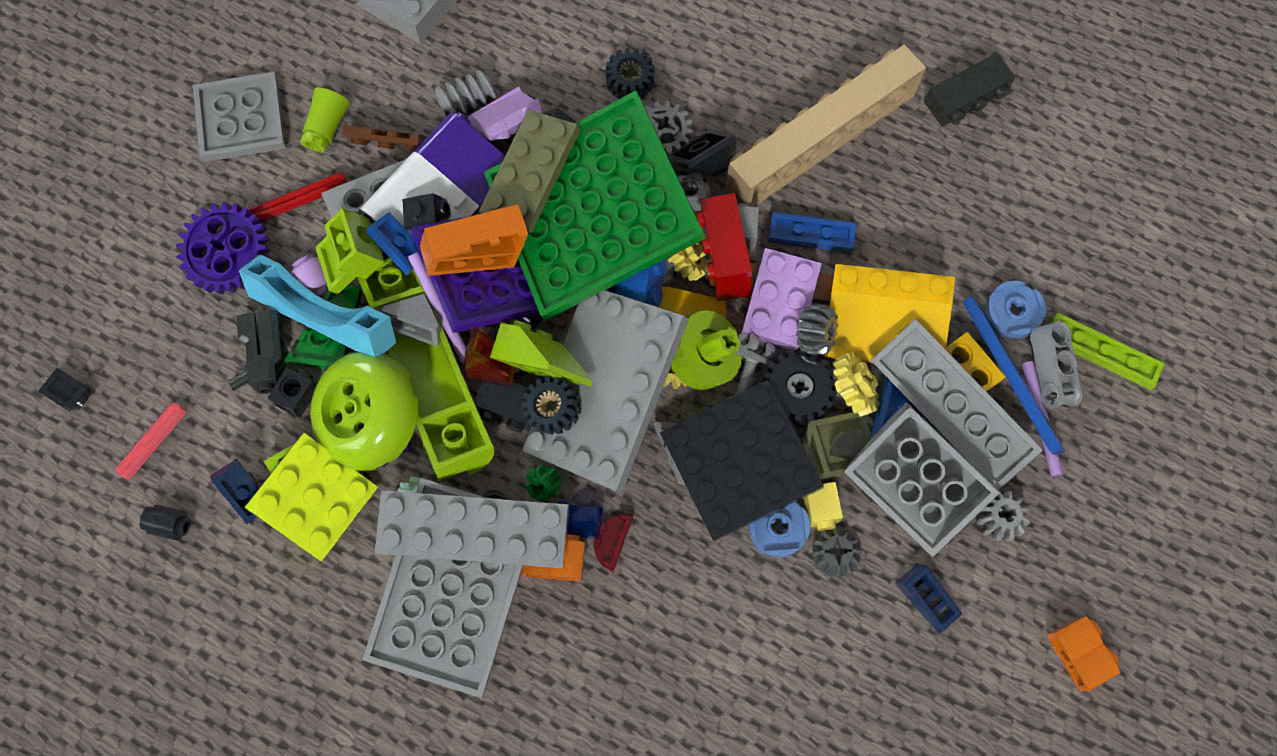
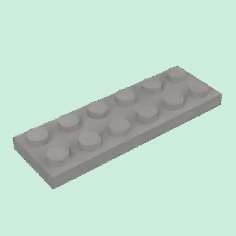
(956, 404)
(472, 529)

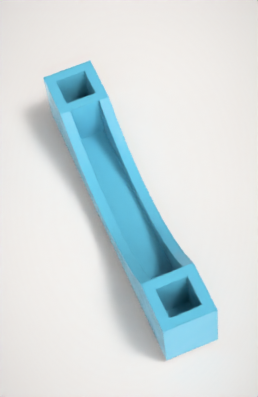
(357, 328)

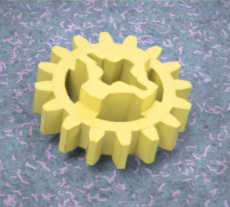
(690, 262)
(856, 384)

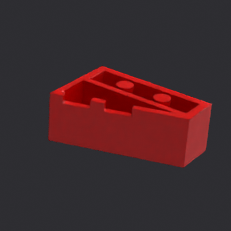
(726, 247)

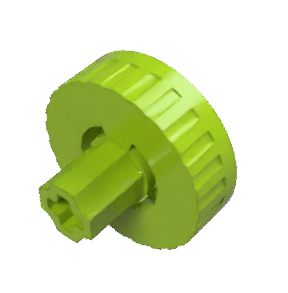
(715, 341)

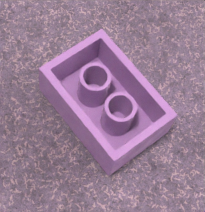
(778, 297)

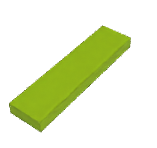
(1112, 354)

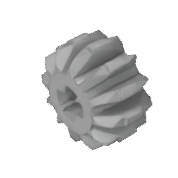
(1000, 526)

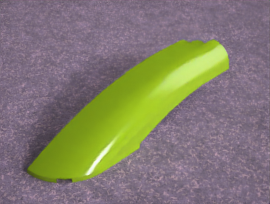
(446, 412)

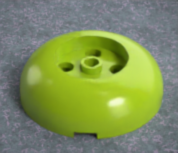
(387, 416)

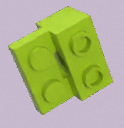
(347, 250)

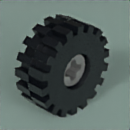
(817, 381)

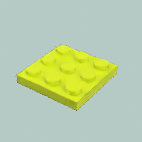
(311, 497)

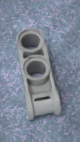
(1056, 365)

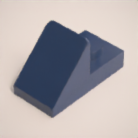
(237, 487)

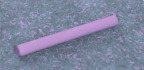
(421, 272)
(1034, 386)

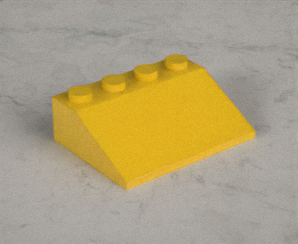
(880, 303)

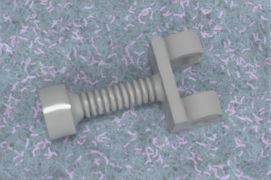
(754, 356)

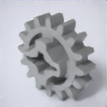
(664, 122)

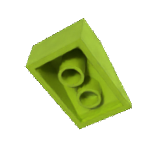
(537, 354)

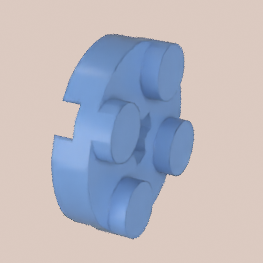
(1023, 297)
(790, 540)

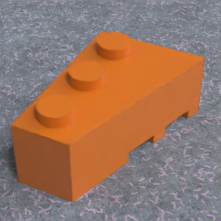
(475, 242)

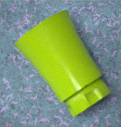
(323, 119)

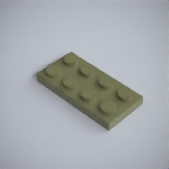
(532, 166)

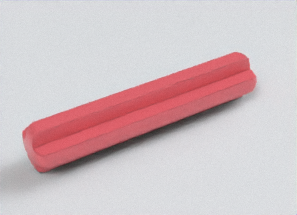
(150, 441)

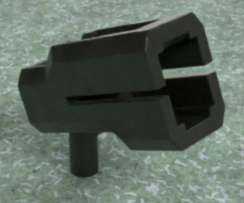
(264, 350)

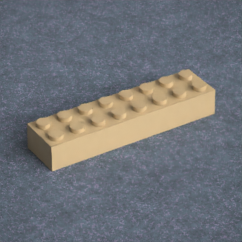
(824, 127)

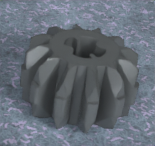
(817, 329)

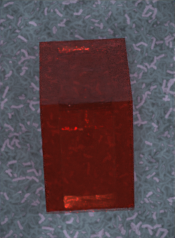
(479, 363)

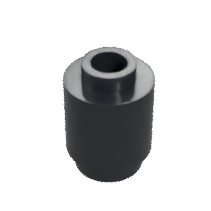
(165, 522)

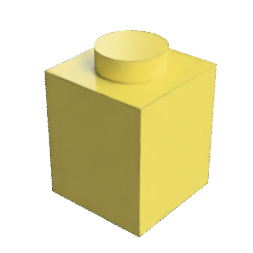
(824, 507)

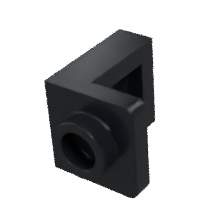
(425, 210)
(65, 390)

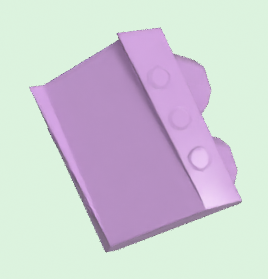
(504, 115)

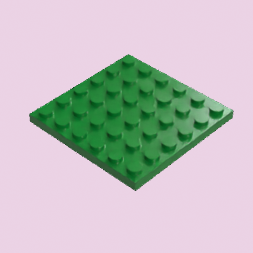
(608, 211)

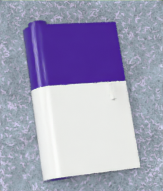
(446, 164)

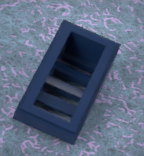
(906, 583)

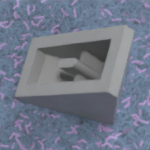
(414, 319)

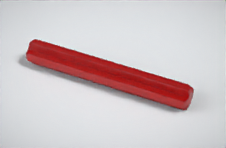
(297, 197)

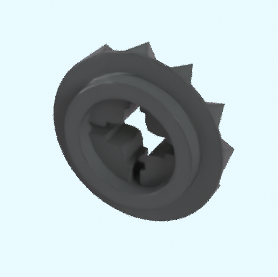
(827, 562)

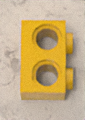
(976, 361)

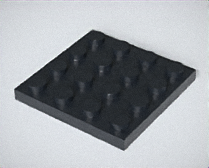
(741, 460)

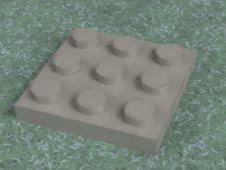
(239, 116)

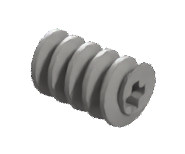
(464, 93)

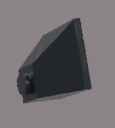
(706, 153)

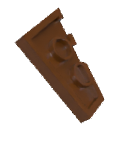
(385, 139)

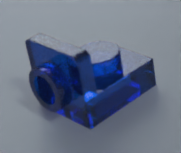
(584, 520)

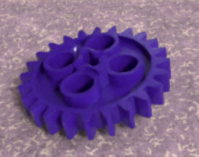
(204, 235)

